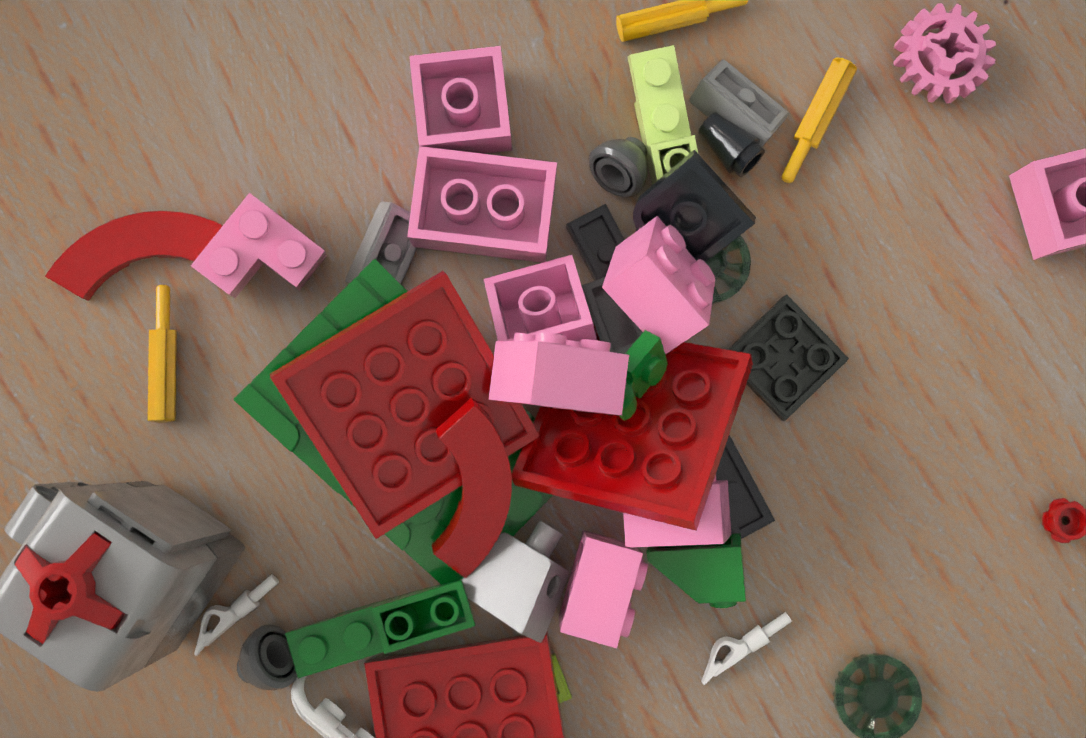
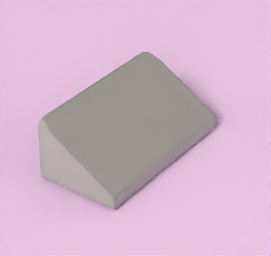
(739, 102)
(386, 242)

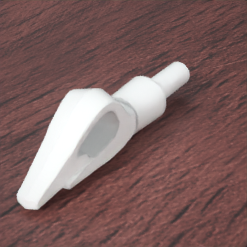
(230, 615)
(740, 648)

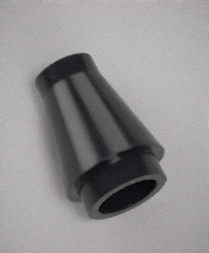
(732, 145)

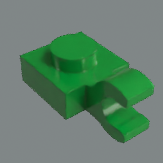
(645, 369)

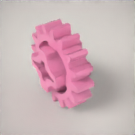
(953, 49)

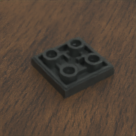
(788, 357)

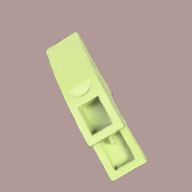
(661, 109)

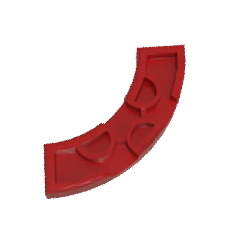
(127, 240)
(485, 487)

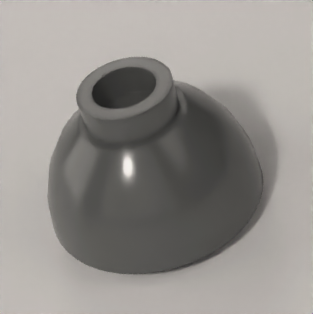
(620, 166)
(266, 659)

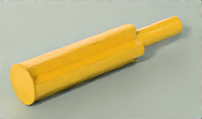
(669, 16)
(820, 113)
(162, 362)

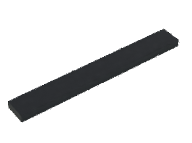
(596, 240)

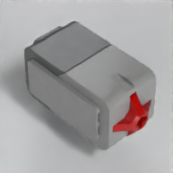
(109, 576)

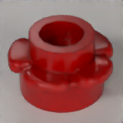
(1076, 518)

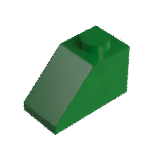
(704, 571)

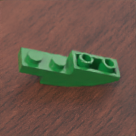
(380, 627)

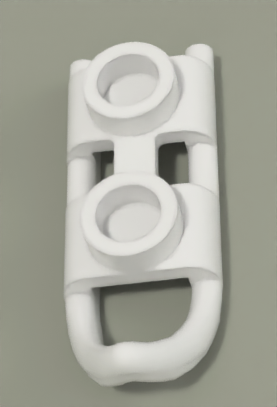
(325, 718)

